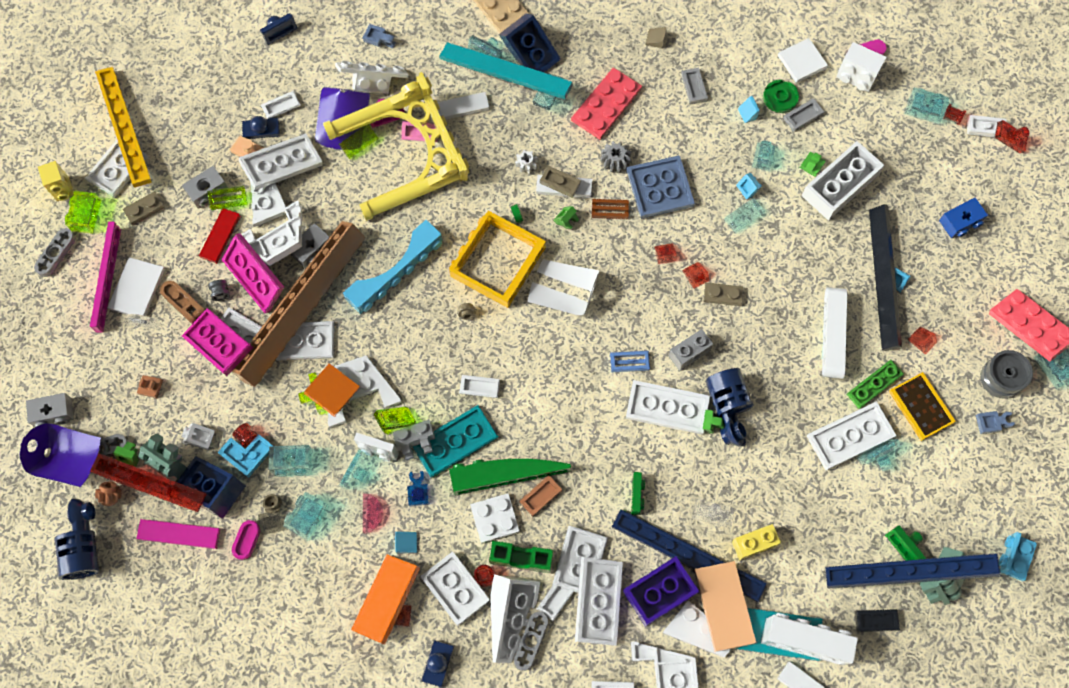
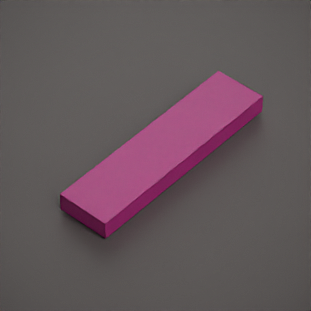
(178, 534)

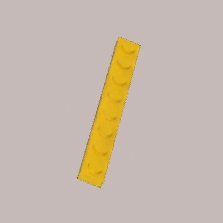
(123, 127)

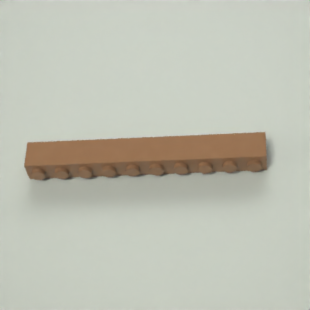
(299, 303)

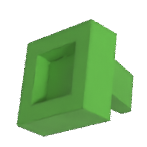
(813, 163)
(565, 215)
(711, 421)
(127, 454)

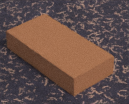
(540, 496)

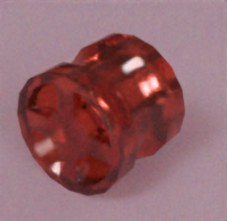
(244, 434)
(484, 572)

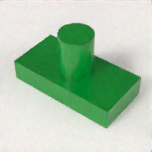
(906, 544)

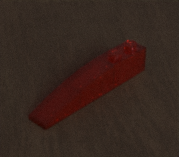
(148, 483)

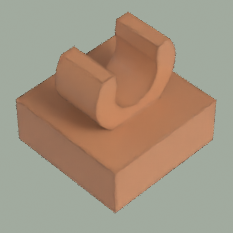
(149, 386)

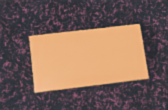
(724, 606)

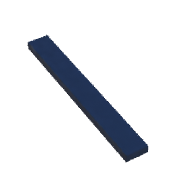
(686, 553)
(913, 571)

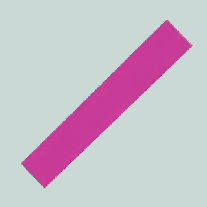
(105, 277)

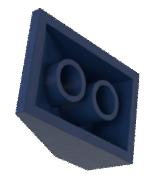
(529, 44)
(219, 485)

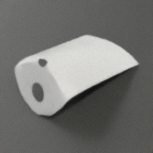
(573, 275)

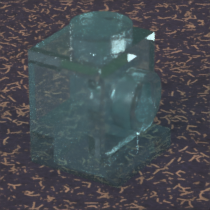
(763, 155)

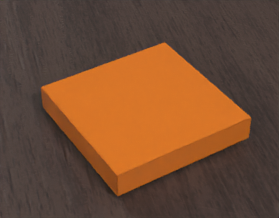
(331, 390)

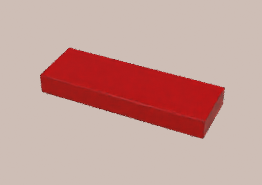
(219, 235)

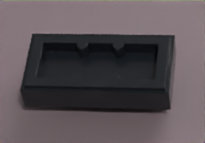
(877, 620)

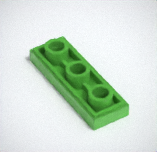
(867, 390)

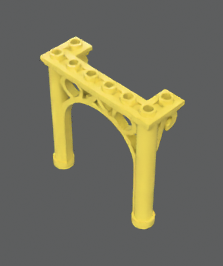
(411, 95)

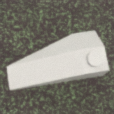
(509, 608)

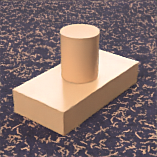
(244, 146)

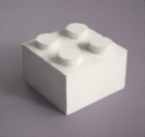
(860, 67)

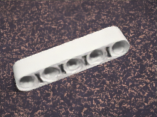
(834, 333)

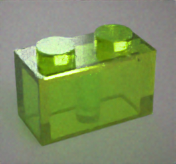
(83, 212)

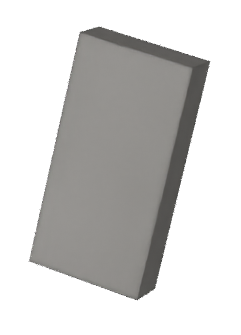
(694, 86)
(803, 115)

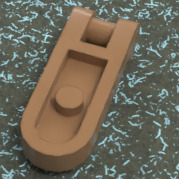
(181, 300)

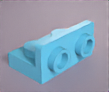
(1017, 556)

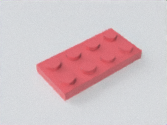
(606, 103)
(1032, 324)

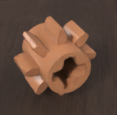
(108, 493)

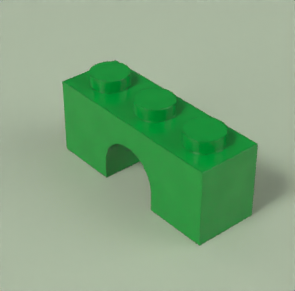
(521, 558)

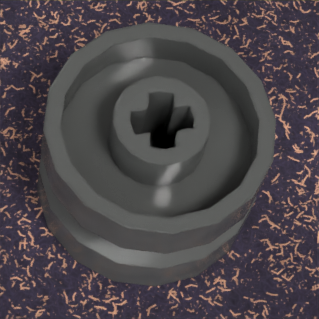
(1006, 374)

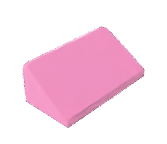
(410, 132)

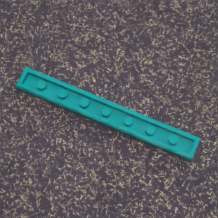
(506, 70)

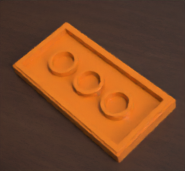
(385, 599)

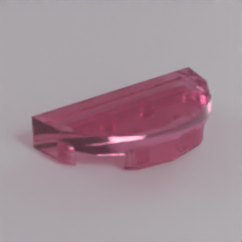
(372, 513)

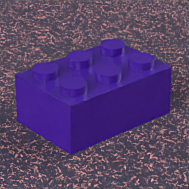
(660, 591)

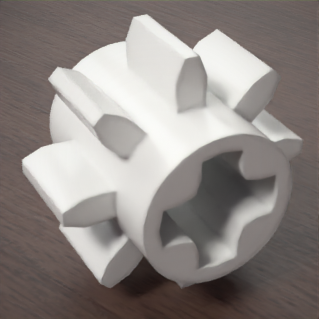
(526, 166)

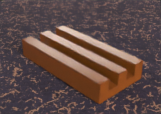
(618, 206)

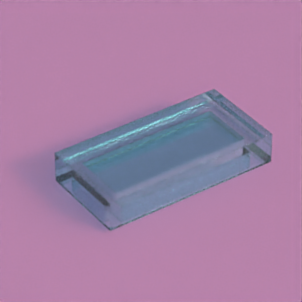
(744, 215)

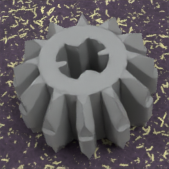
(615, 162)

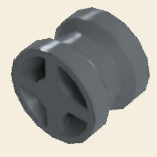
(219, 290)

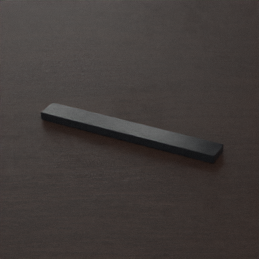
(885, 278)

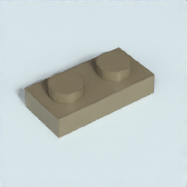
(560, 181)
(143, 208)
(723, 294)

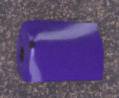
(335, 105)
(69, 458)

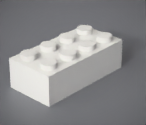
(842, 180)
(809, 640)

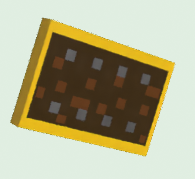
(922, 406)

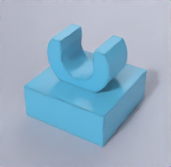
(748, 185)

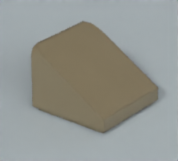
(656, 37)

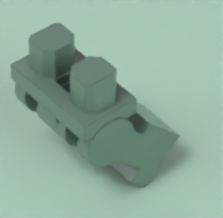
(162, 457)
(944, 589)

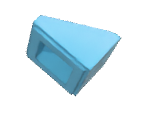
(749, 110)
(901, 279)
(405, 542)

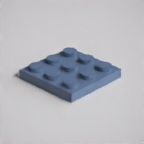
(660, 187)

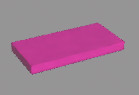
(252, 273)
(217, 342)

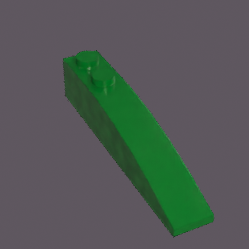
(501, 472)

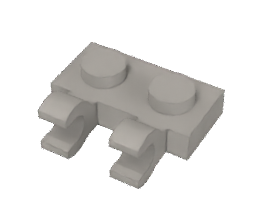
(414, 435)

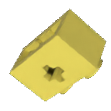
(56, 181)
(756, 542)

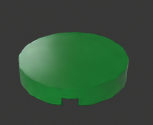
(780, 96)

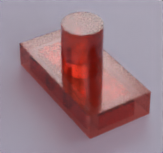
(1011, 136)

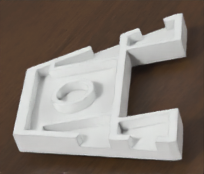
(281, 240)
(370, 380)
(671, 668)

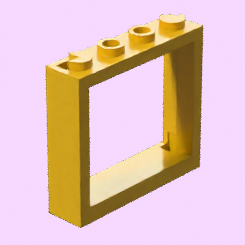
(474, 238)

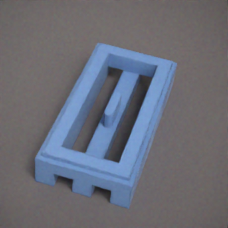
(613, 355)

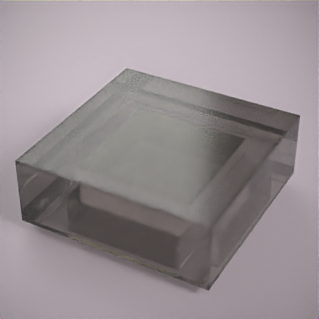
(270, 522)

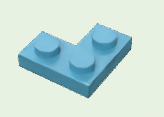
(246, 459)

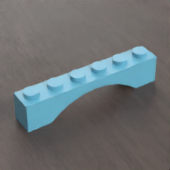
(365, 292)

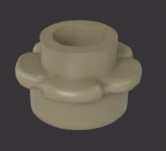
(466, 311)
(268, 500)

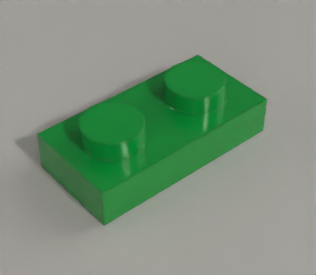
(638, 484)

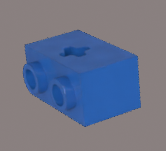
(963, 218)

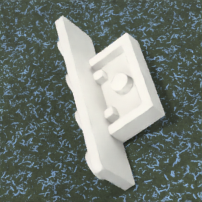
(371, 78)

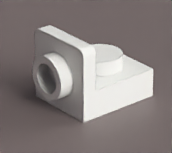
(197, 435)

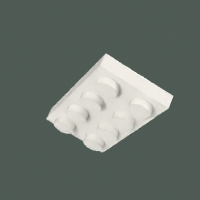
(280, 161)
(667, 407)
(851, 435)
(598, 601)

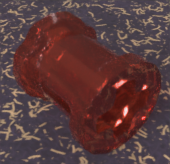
(954, 114)

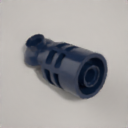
(730, 399)
(77, 548)

